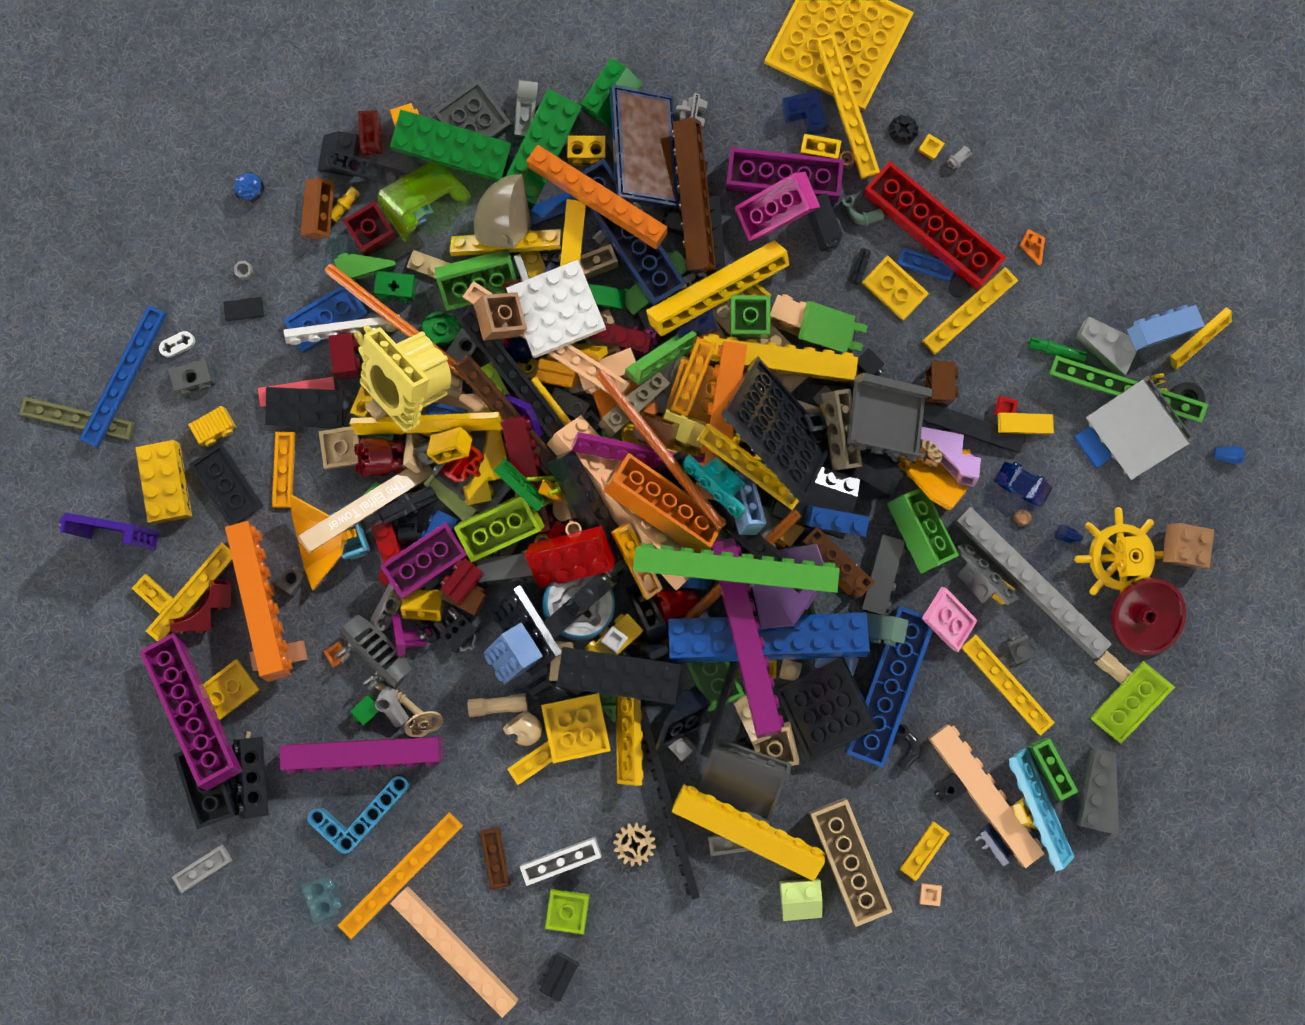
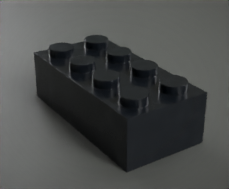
(210, 805)

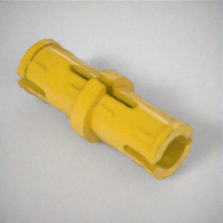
(344, 203)

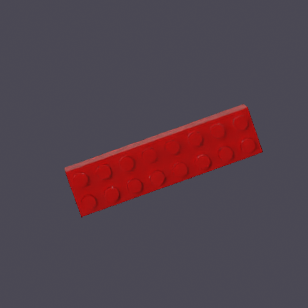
(933, 225)

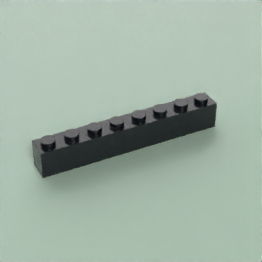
(511, 373)

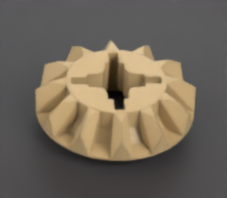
(934, 454)

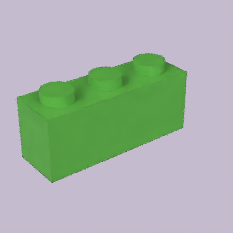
(1052, 769)

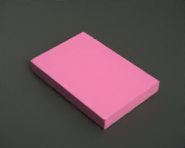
(949, 619)

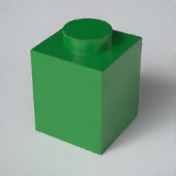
(365, 711)

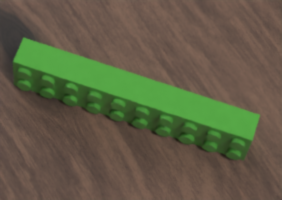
(736, 569)

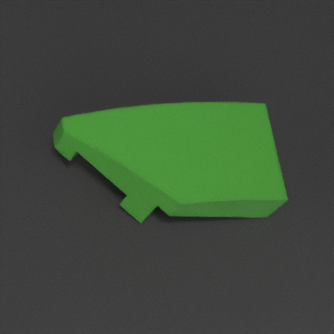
(609, 705)

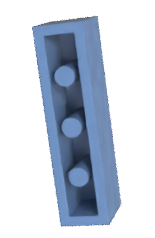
(1165, 327)

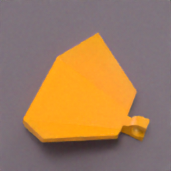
(935, 481)
(321, 560)

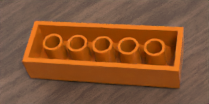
(661, 504)

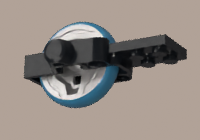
(594, 596)

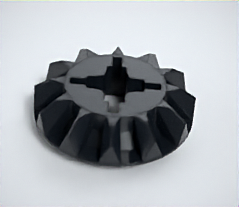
(903, 137)

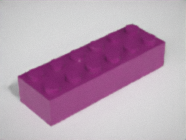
(757, 170)

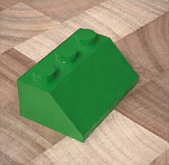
(597, 100)

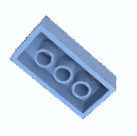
(512, 653)

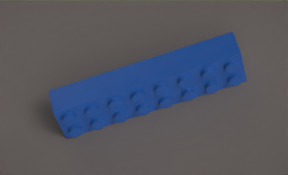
(891, 688)

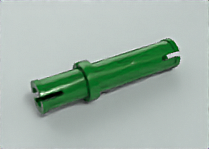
(1049, 347)

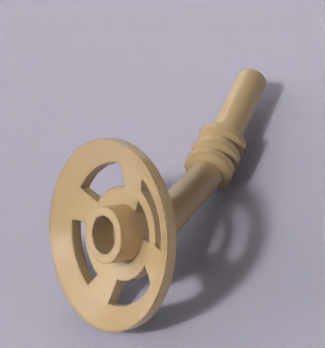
(420, 720)

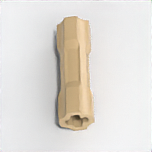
(1111, 665)
(483, 706)

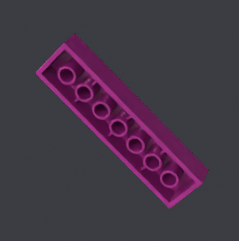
(190, 712)
(359, 753)

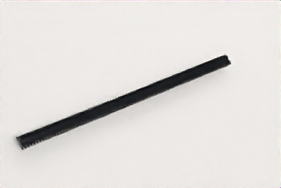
(721, 704)

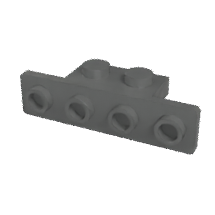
(981, 578)

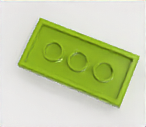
(1132, 702)

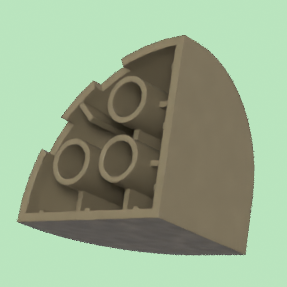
(503, 213)

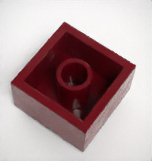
(369, 229)
(345, 356)

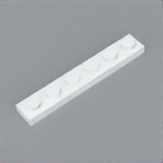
(316, 333)

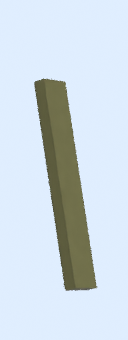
(71, 417)

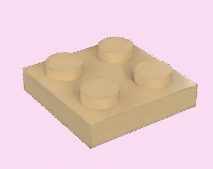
(338, 447)

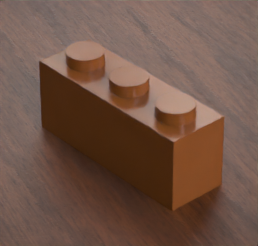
(317, 208)

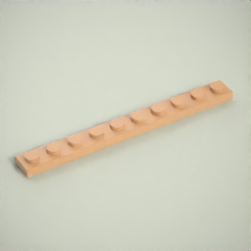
(566, 355)

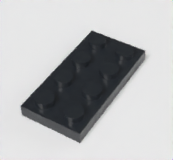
(304, 407)
(226, 484)

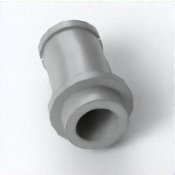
(956, 160)

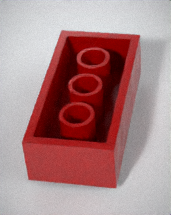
(570, 557)

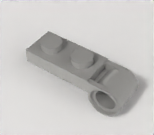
(525, 107)

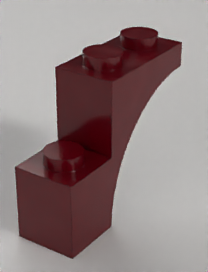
(200, 619)

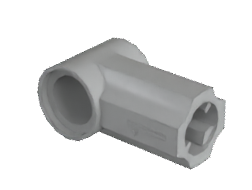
(387, 703)

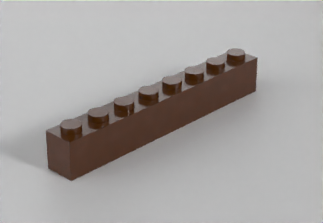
(693, 195)

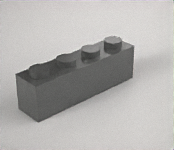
(883, 573)

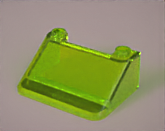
(415, 192)

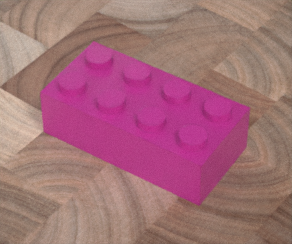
(777, 206)

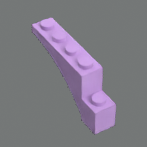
(962, 467)

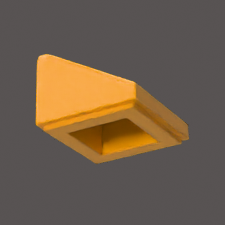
(547, 486)

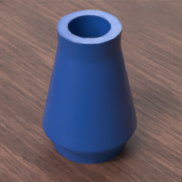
(1229, 454)

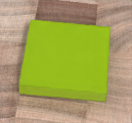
(567, 911)

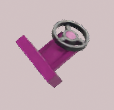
(412, 637)

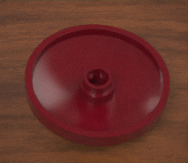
(1148, 616)

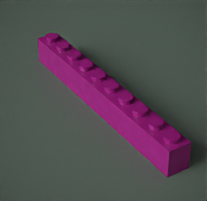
(749, 651)

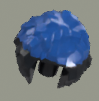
(249, 187)

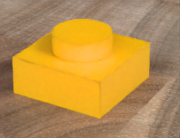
(931, 147)

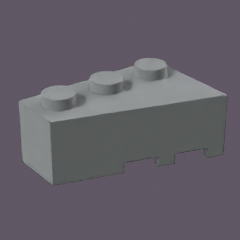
(1108, 345)

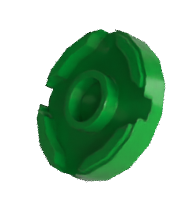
(441, 328)

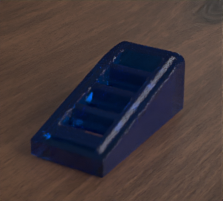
(1068, 534)

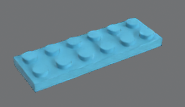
(1041, 808)

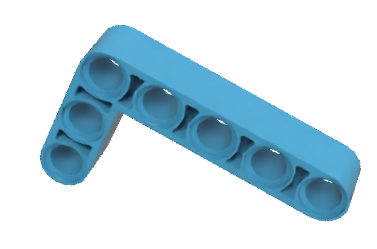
(364, 818)

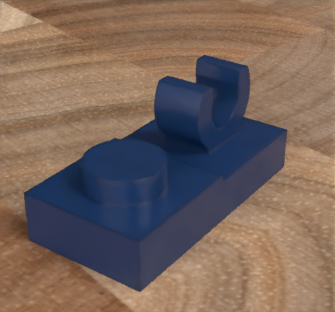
(999, 848)

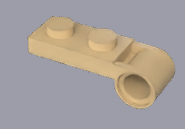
(743, 710)

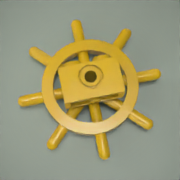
(1129, 556)

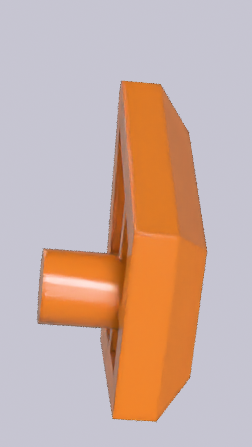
(1033, 246)

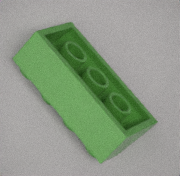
(486, 270)

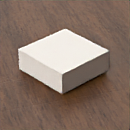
(614, 639)

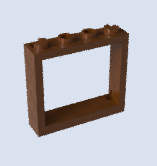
(849, 574)

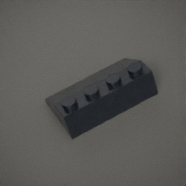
(829, 491)

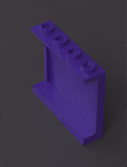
(133, 534)

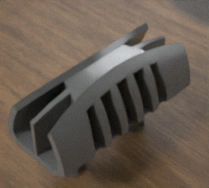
(376, 651)

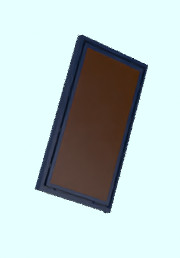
(644, 147)

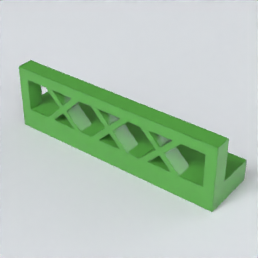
(660, 358)

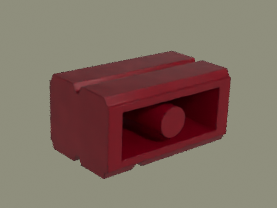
(461, 581)

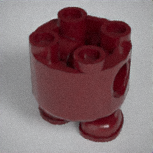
(376, 456)

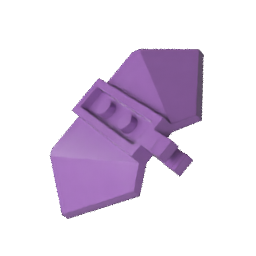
(783, 605)

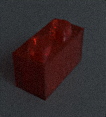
(370, 132)

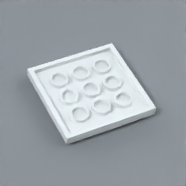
(558, 309)

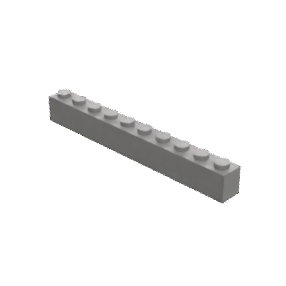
(1032, 583)

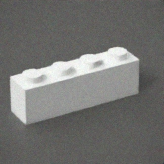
(560, 861)

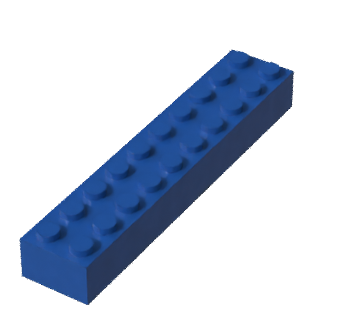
(810, 638)

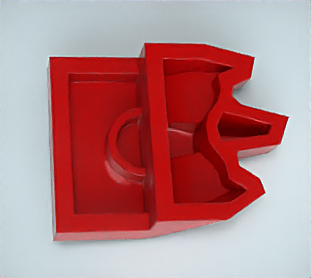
(460, 469)

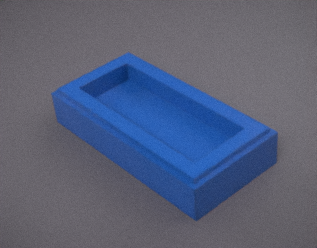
(1092, 447)

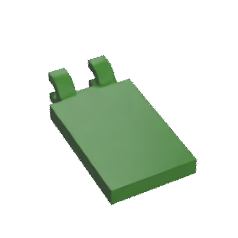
(830, 328)

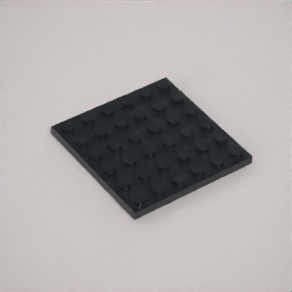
(776, 429)

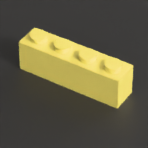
(688, 430)

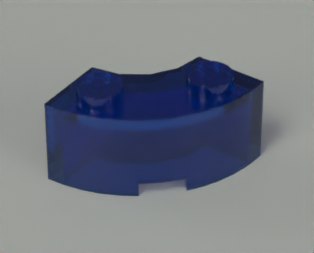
(1032, 488)

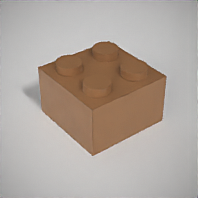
(500, 316)
(1188, 545)

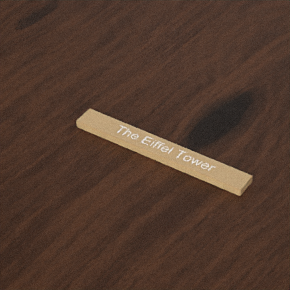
(362, 508)

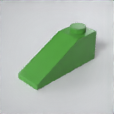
(361, 266)

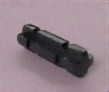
(860, 266)

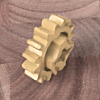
(622, 848)

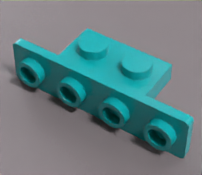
(719, 482)

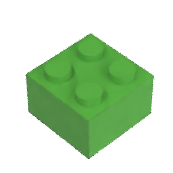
(750, 317)

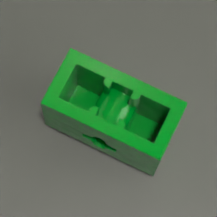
(386, 280)

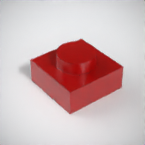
(1005, 405)

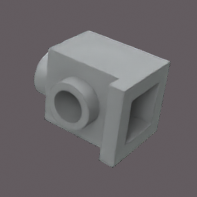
(682, 747)

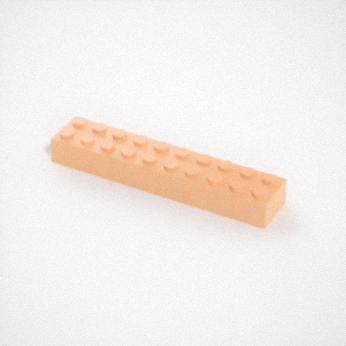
(600, 472)

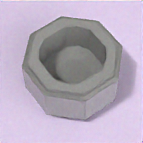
(243, 270)

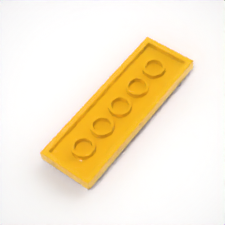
(629, 741)

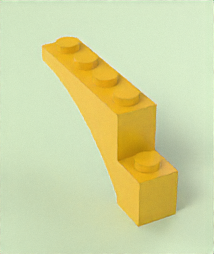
(494, 452)

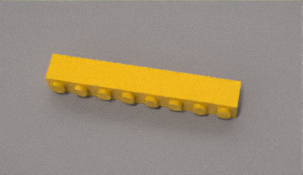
(717, 288)
(795, 361)
(749, 832)

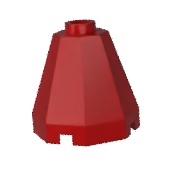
(675, 603)

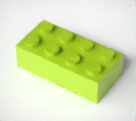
(498, 527)

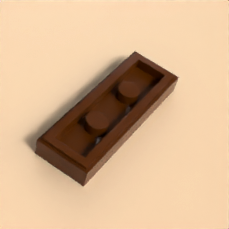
(494, 858)

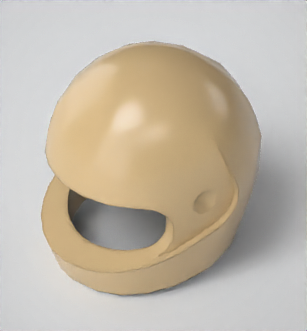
(526, 727)

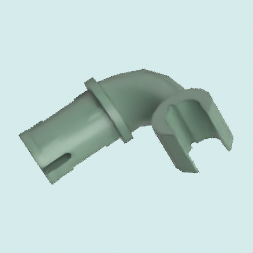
(861, 218)

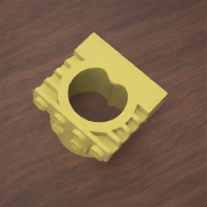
(404, 375)

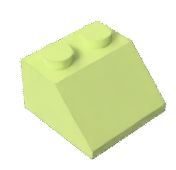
(801, 899)

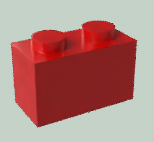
(386, 540)

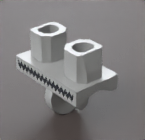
(691, 107)

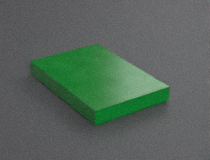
(520, 485)

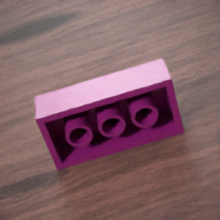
(424, 561)

